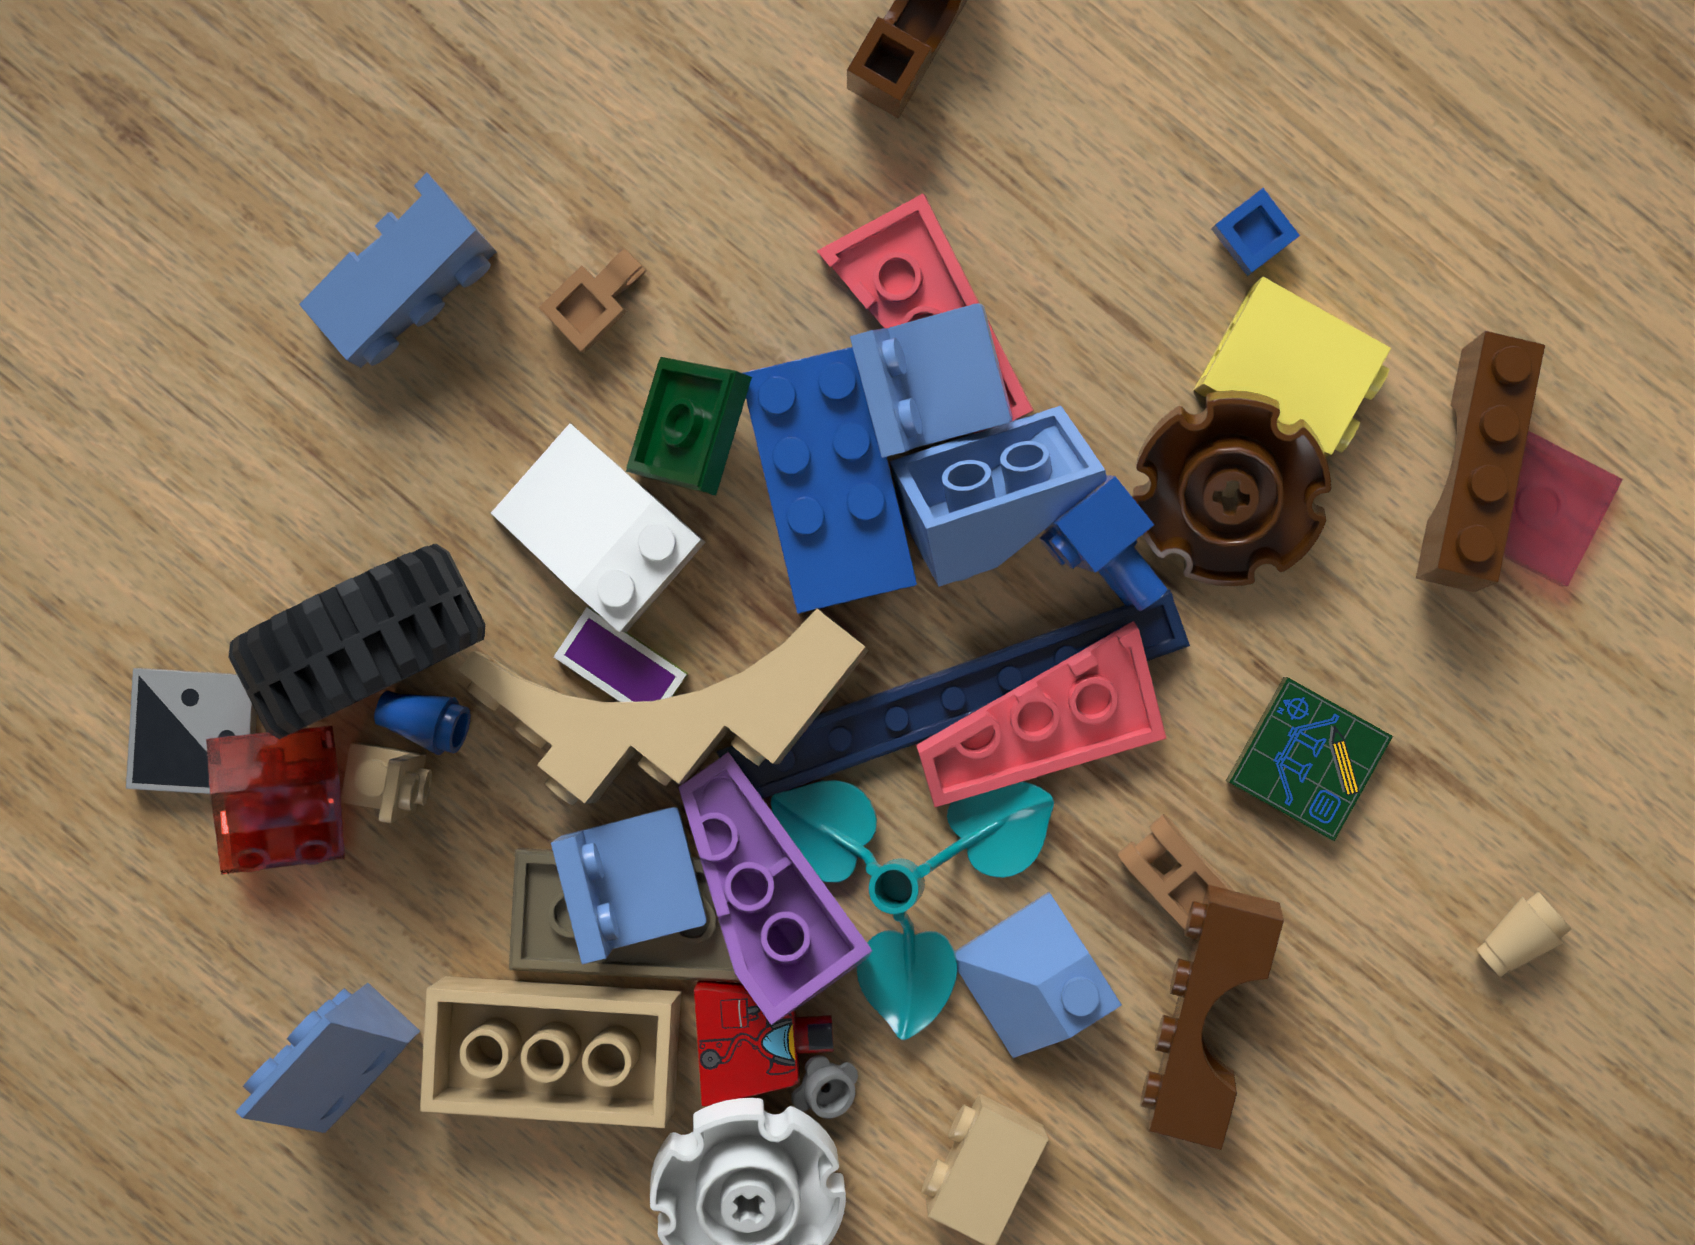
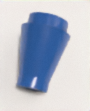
(427, 720)

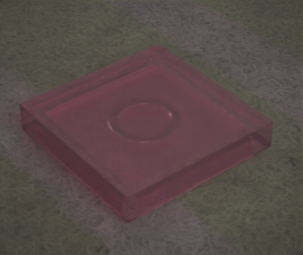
(1556, 510)

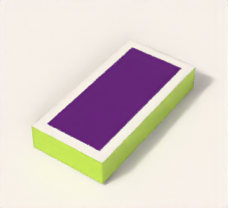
(618, 661)

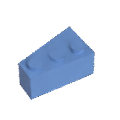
(399, 276)

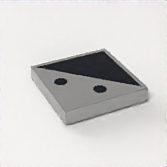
(172, 720)

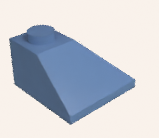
(1035, 978)

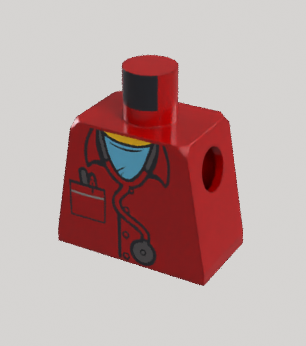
(743, 1051)

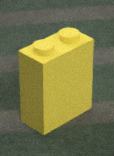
(1299, 358)

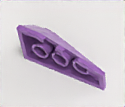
(772, 907)

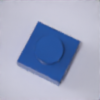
(1255, 232)

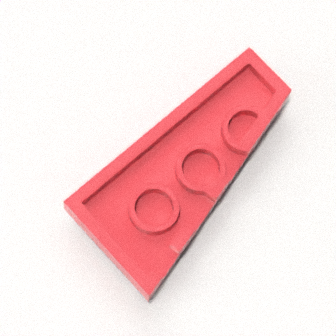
(909, 272)
(1059, 719)

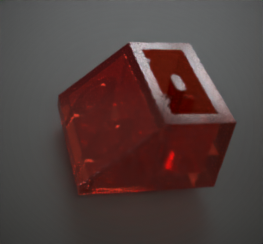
(275, 800)

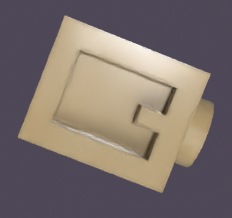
(386, 780)

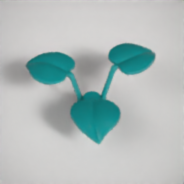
(910, 972)

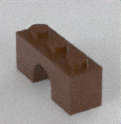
(900, 51)

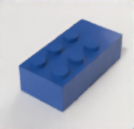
(828, 482)

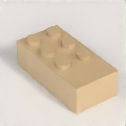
(550, 1051)

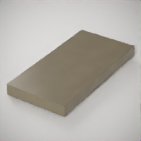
(546, 942)

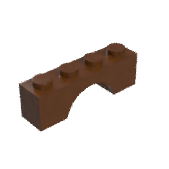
(1493, 413)
(1230, 946)

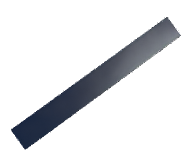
(936, 701)

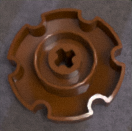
(1273, 508)

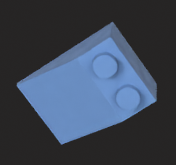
(993, 491)

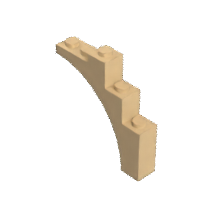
(595, 740)

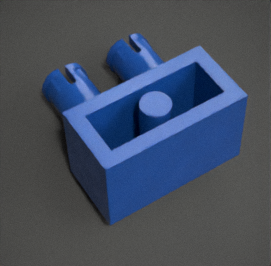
(1102, 537)

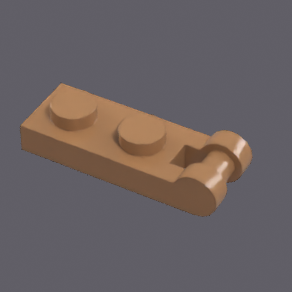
(1183, 882)

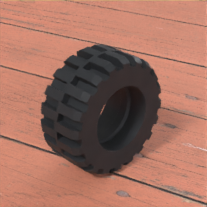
(356, 639)

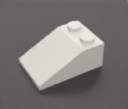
(597, 529)

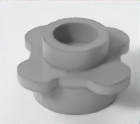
(835, 1097)

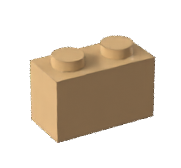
(984, 1169)

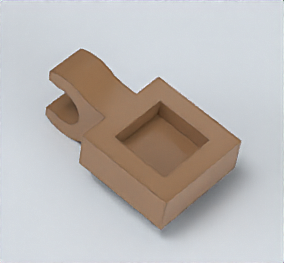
(587, 304)

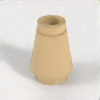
(1523, 935)

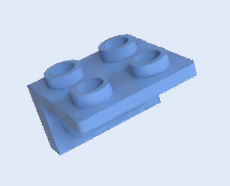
(931, 379)
(628, 882)

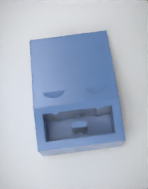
(329, 1062)

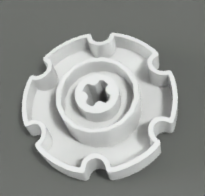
(748, 1179)

